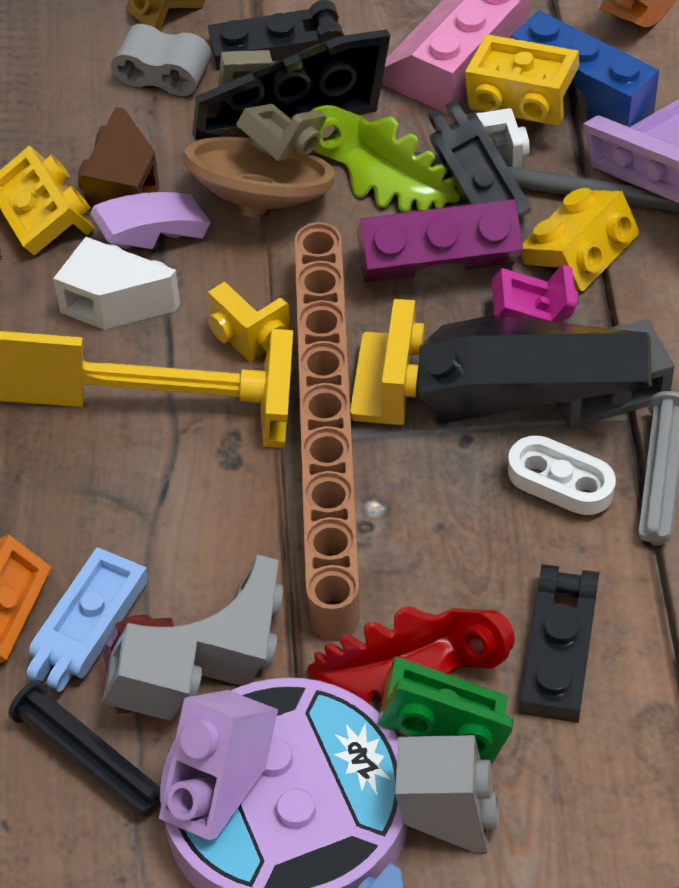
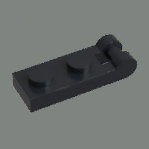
(279, 33)
(559, 645)

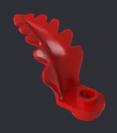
(434, 641)

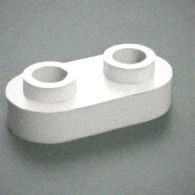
(563, 475)

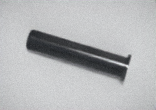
(85, 748)

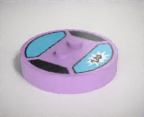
(319, 808)

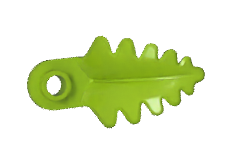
(383, 162)

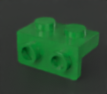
(436, 704)

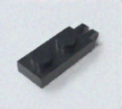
(474, 159)

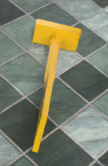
(54, 373)

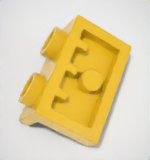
(521, 77)
(39, 200)

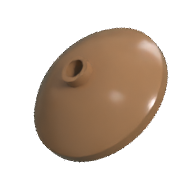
(254, 178)

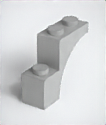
(162, 665)

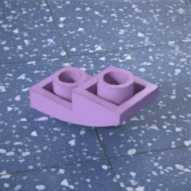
(142, 217)

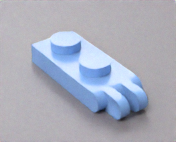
(85, 618)

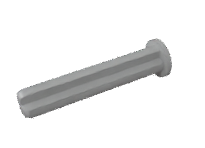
(661, 470)

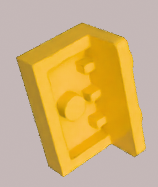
(583, 234)
(386, 368)

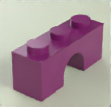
(415, 240)

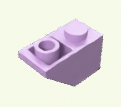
(215, 760)

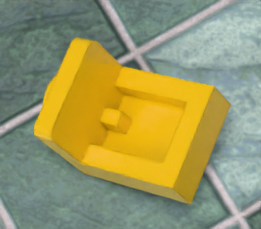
(241, 325)

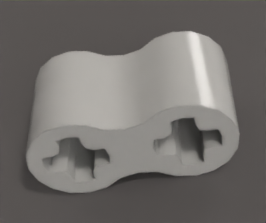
(161, 60)

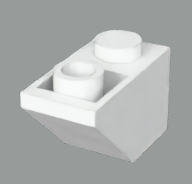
(114, 286)

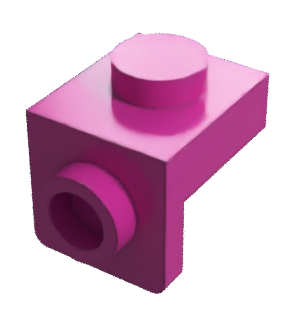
(533, 298)

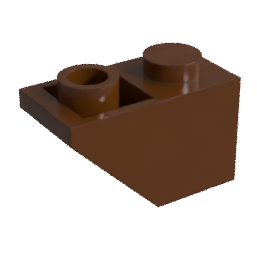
(120, 162)

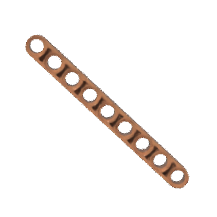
(326, 434)

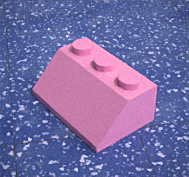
(437, 52)

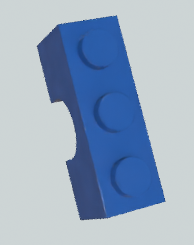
(610, 79)

